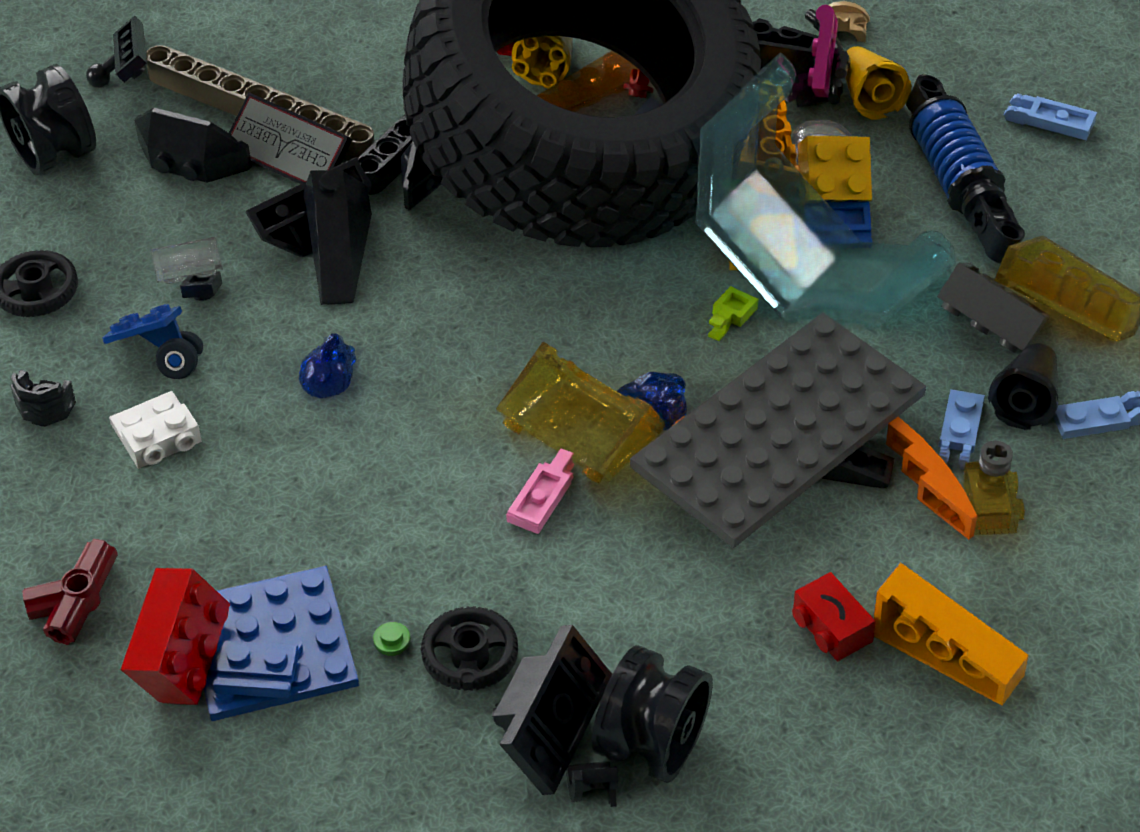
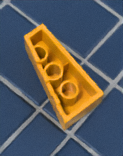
(946, 636)

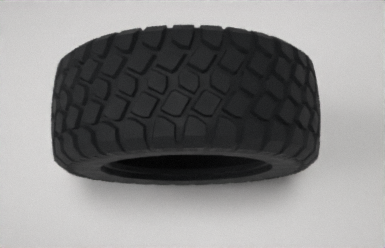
(560, 168)

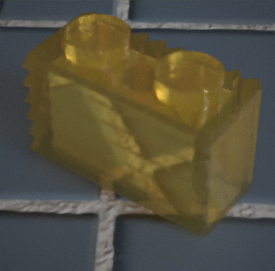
(993, 500)

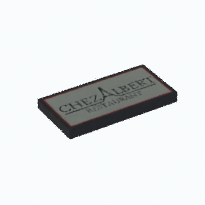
(287, 140)

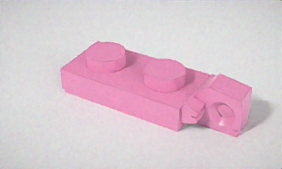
(542, 493)

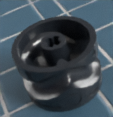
(46, 119)
(652, 712)

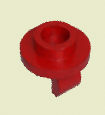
(638, 84)

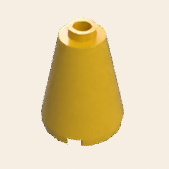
(876, 83)

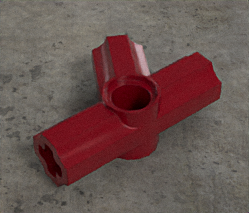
(73, 596)

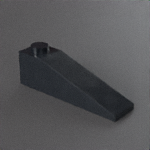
(338, 229)

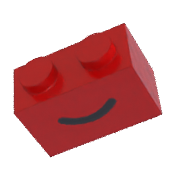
(833, 617)

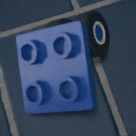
(177, 350)

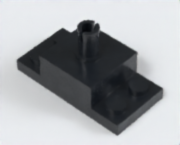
(551, 707)

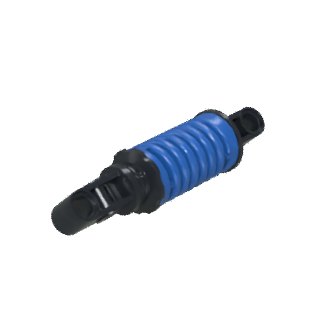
(962, 165)

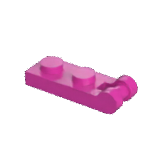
(823, 50)

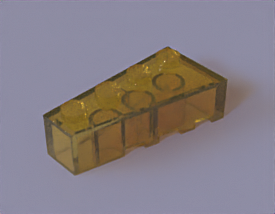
(1071, 287)

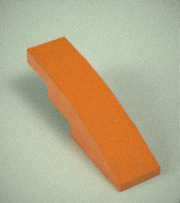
(937, 484)

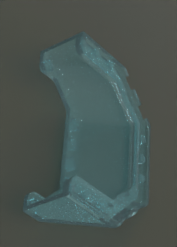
(783, 229)

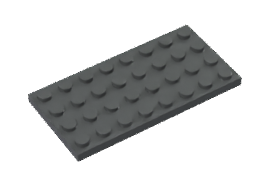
(777, 429)

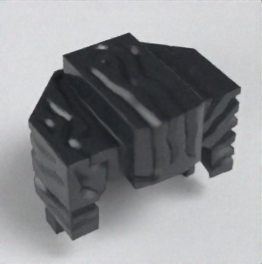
(44, 402)

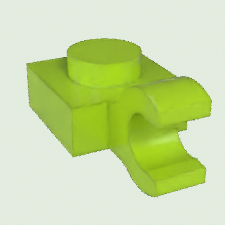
(731, 308)

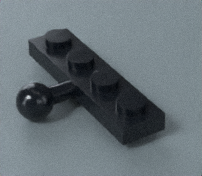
(128, 57)

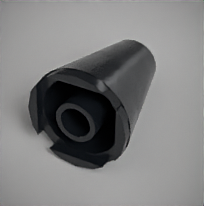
(1027, 388)

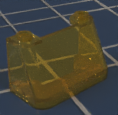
(578, 414)

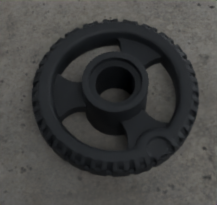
(35, 283)
(469, 647)

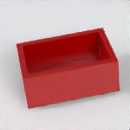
(176, 636)

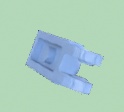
(1050, 116)
(1098, 415)
(961, 425)

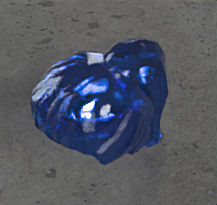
(328, 368)
(662, 392)

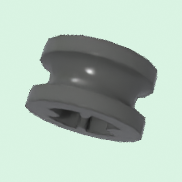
(996, 449)

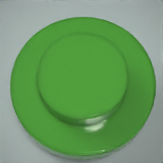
(391, 638)

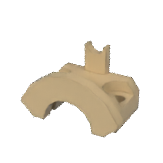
(851, 19)

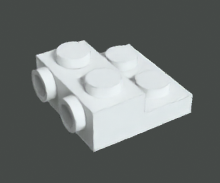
(156, 429)

